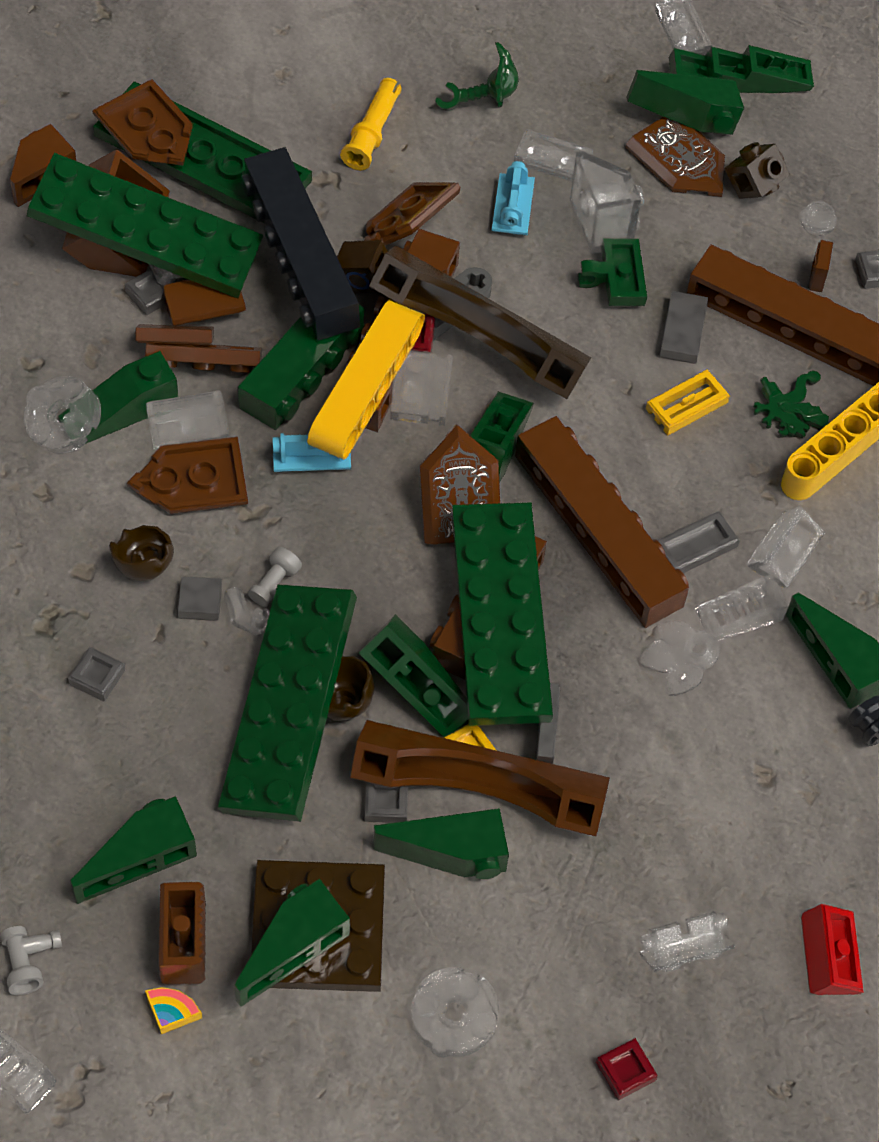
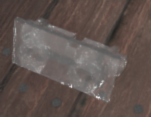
(668, 949)

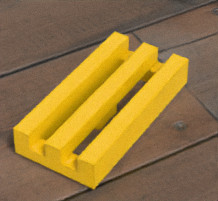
(689, 415)

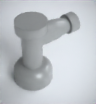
(283, 564)
(24, 977)

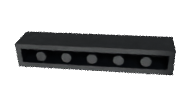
(301, 244)

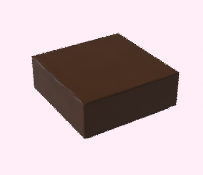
(820, 266)

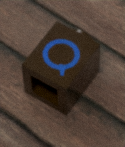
(361, 262)

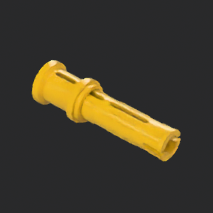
(367, 134)

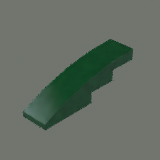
(754, 70)

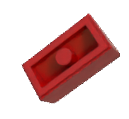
(831, 951)

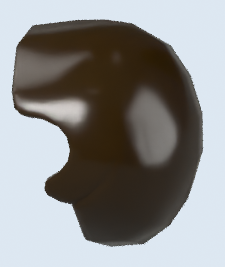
(142, 552)
(352, 690)

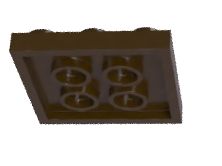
(359, 890)

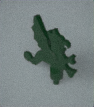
(790, 406)

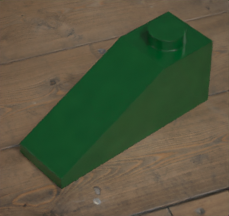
(694, 101)
(127, 392)
(501, 426)
(839, 647)
(417, 675)
(454, 843)
(143, 846)
(300, 931)

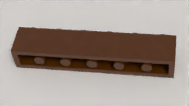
(788, 313)
(602, 521)

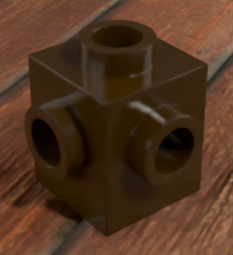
(757, 170)

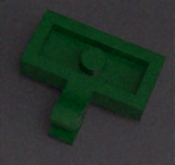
(620, 270)

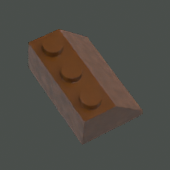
(100, 257)

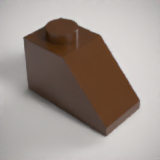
(32, 160)

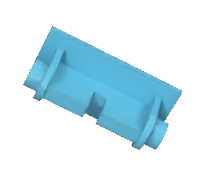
(513, 200)
(295, 454)

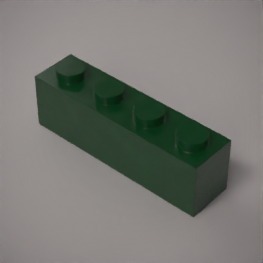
(292, 371)

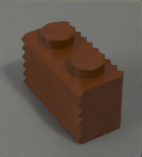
(182, 933)

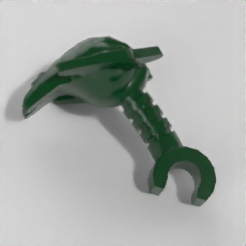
(499, 85)

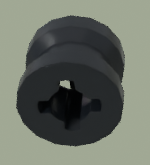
(867, 719)

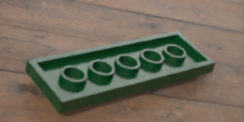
(212, 160)
(145, 225)
(501, 614)
(288, 703)

